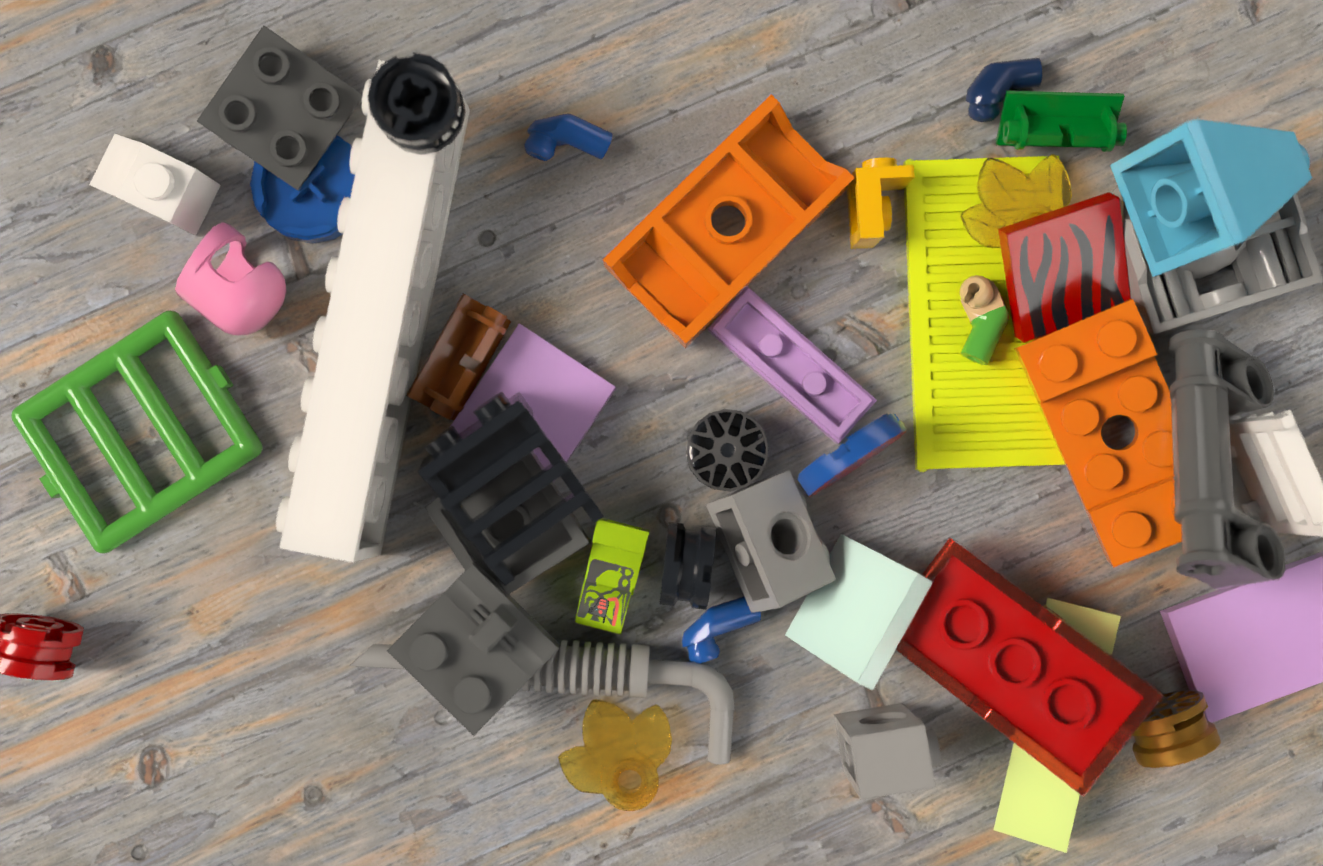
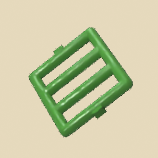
(75, 388)

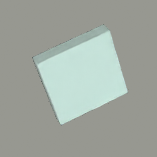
(861, 613)

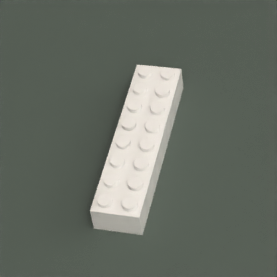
(368, 345)

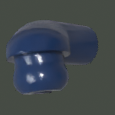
(994, 81)

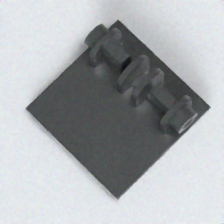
(280, 108)

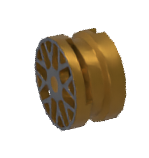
(1175, 731)

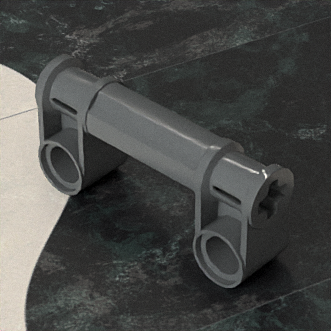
(1210, 386)

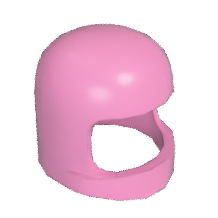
(235, 295)

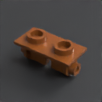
(459, 357)

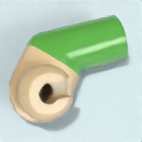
(987, 316)

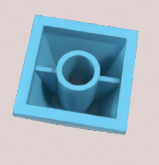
(1207, 188)

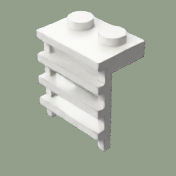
(1275, 474)

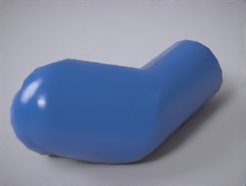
(566, 130)
(715, 622)

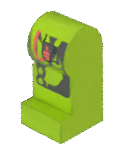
(611, 574)

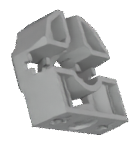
(1266, 265)

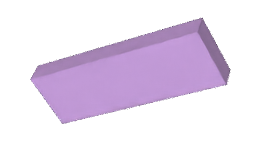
(792, 365)

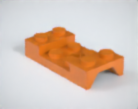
(688, 269)
(1081, 381)

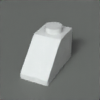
(155, 183)

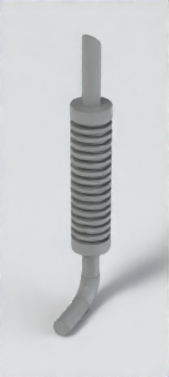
(619, 671)

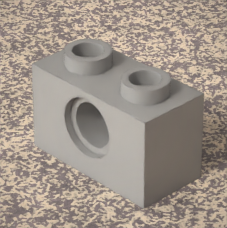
(744, 525)
(886, 751)

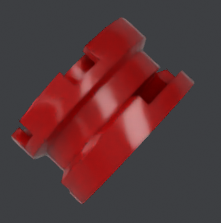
(37, 646)

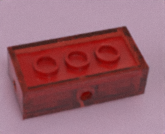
(1025, 668)

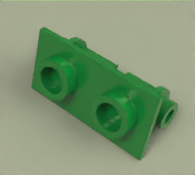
(1061, 120)

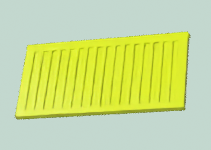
(962, 408)

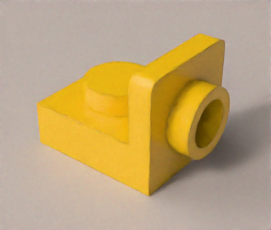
(869, 210)

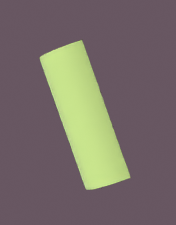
(1033, 799)

